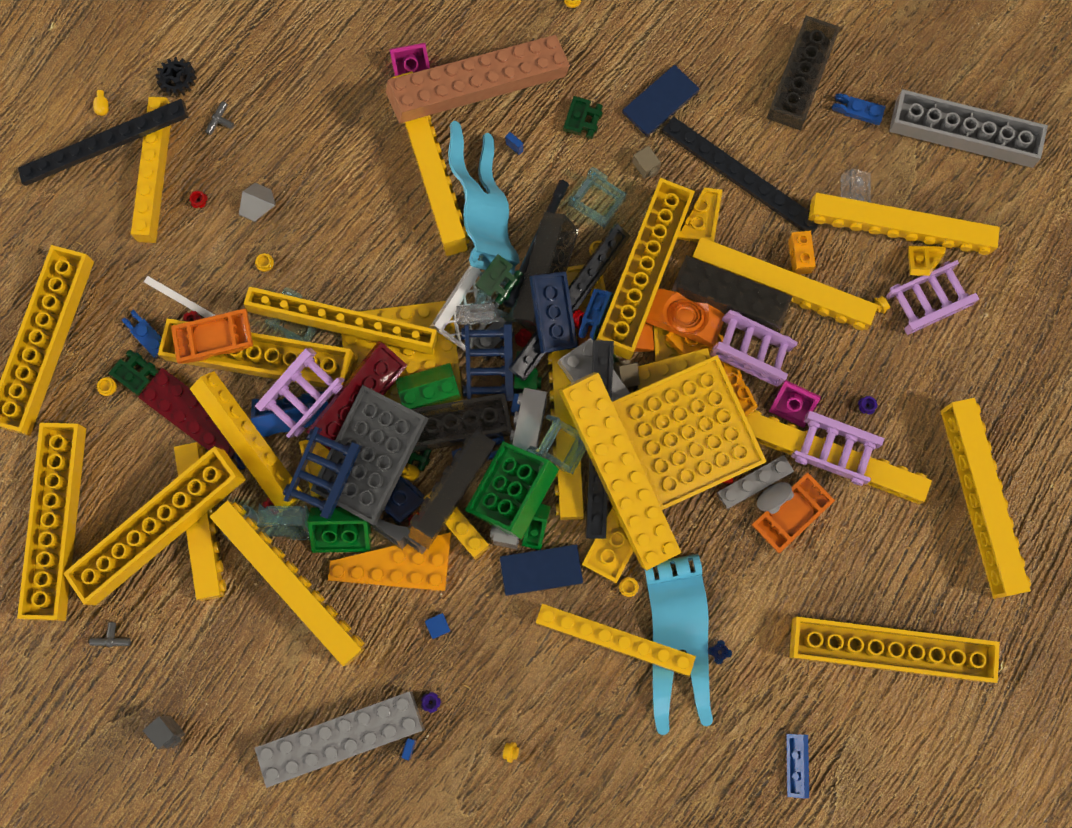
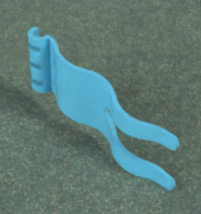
(484, 213)
(680, 623)

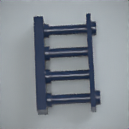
(505, 352)
(334, 488)

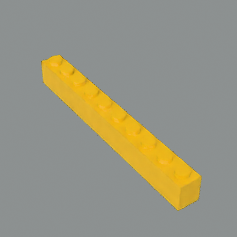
(904, 223)
(805, 291)
(340, 320)
(882, 474)
(569, 485)

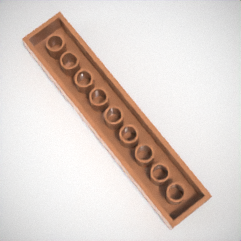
(476, 78)

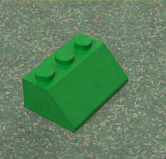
(428, 387)
(340, 533)

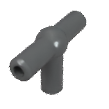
(217, 118)
(110, 640)

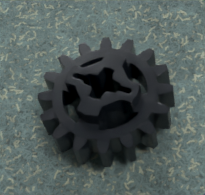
(176, 77)

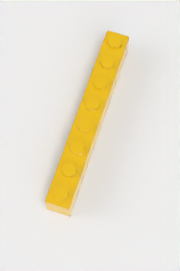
(150, 179)
(243, 437)
(201, 537)
(616, 640)

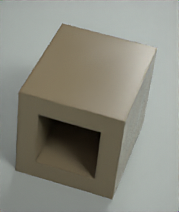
(646, 162)
(627, 372)

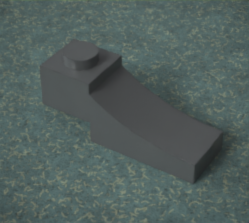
(397, 535)

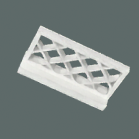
(455, 299)

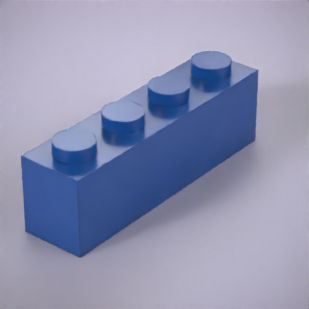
(269, 423)

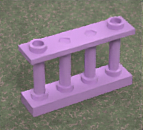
(931, 315)
(749, 364)
(281, 388)
(851, 436)

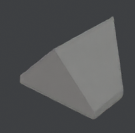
(256, 202)

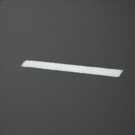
(179, 298)

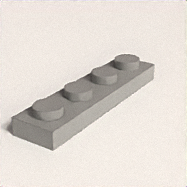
(755, 482)

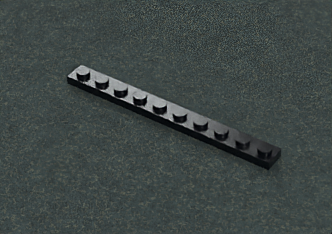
(103, 142)
(739, 175)
(578, 290)
(596, 495)

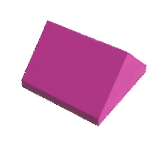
(409, 58)
(794, 403)

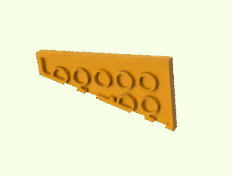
(684, 345)
(397, 566)

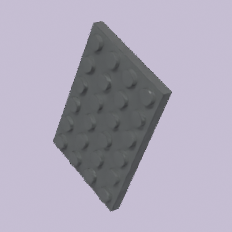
(387, 440)

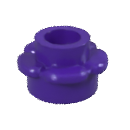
(867, 400)
(430, 707)

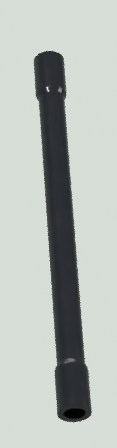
(558, 195)

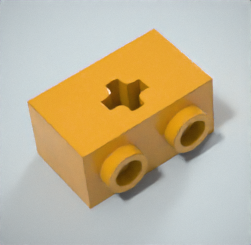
(801, 252)

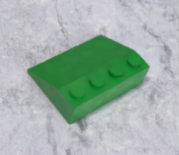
(512, 489)

